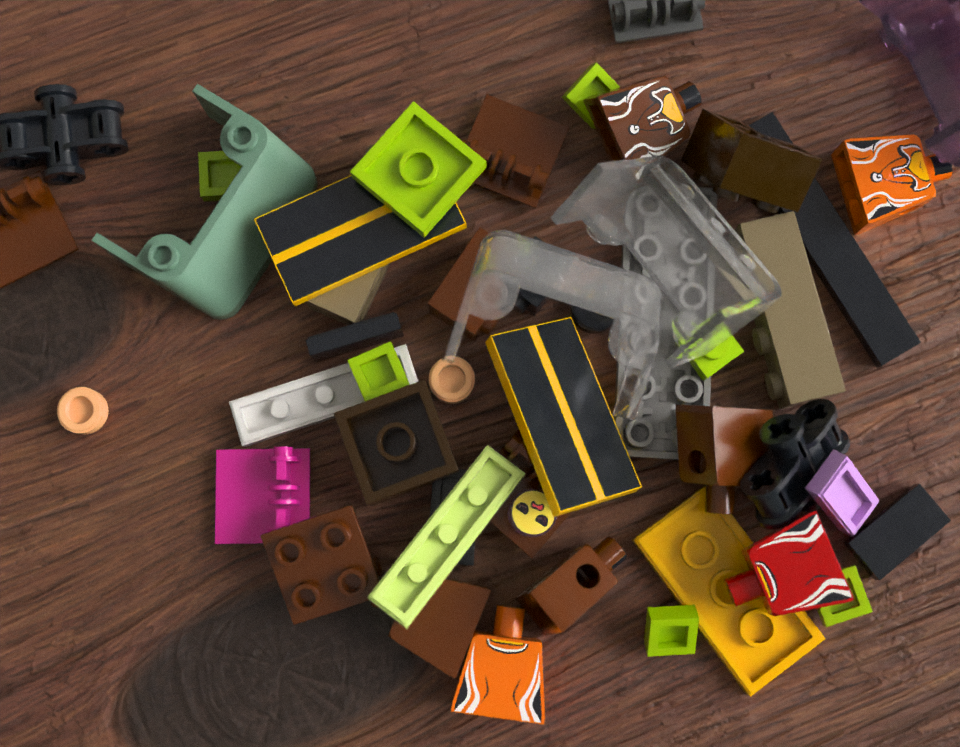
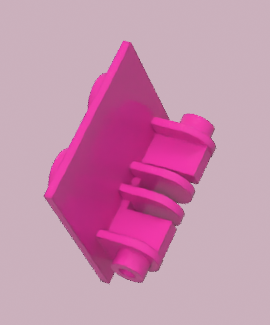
(260, 492)

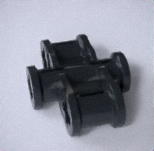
(61, 134)
(797, 452)

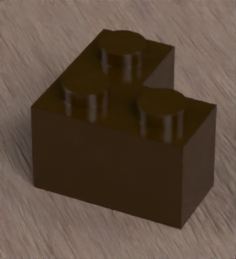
(749, 163)

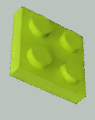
(418, 169)

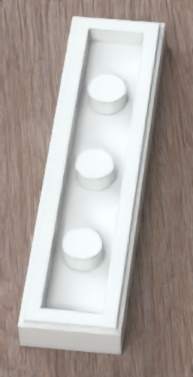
(302, 402)

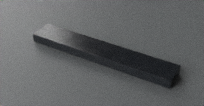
(847, 270)

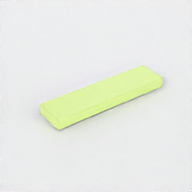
(446, 537)

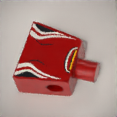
(791, 570)

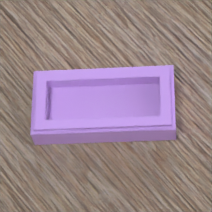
(842, 493)

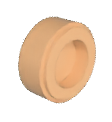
(452, 381)
(82, 410)

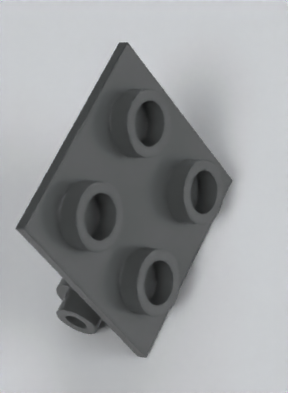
(654, 18)

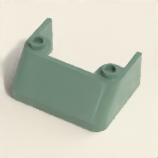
(228, 251)

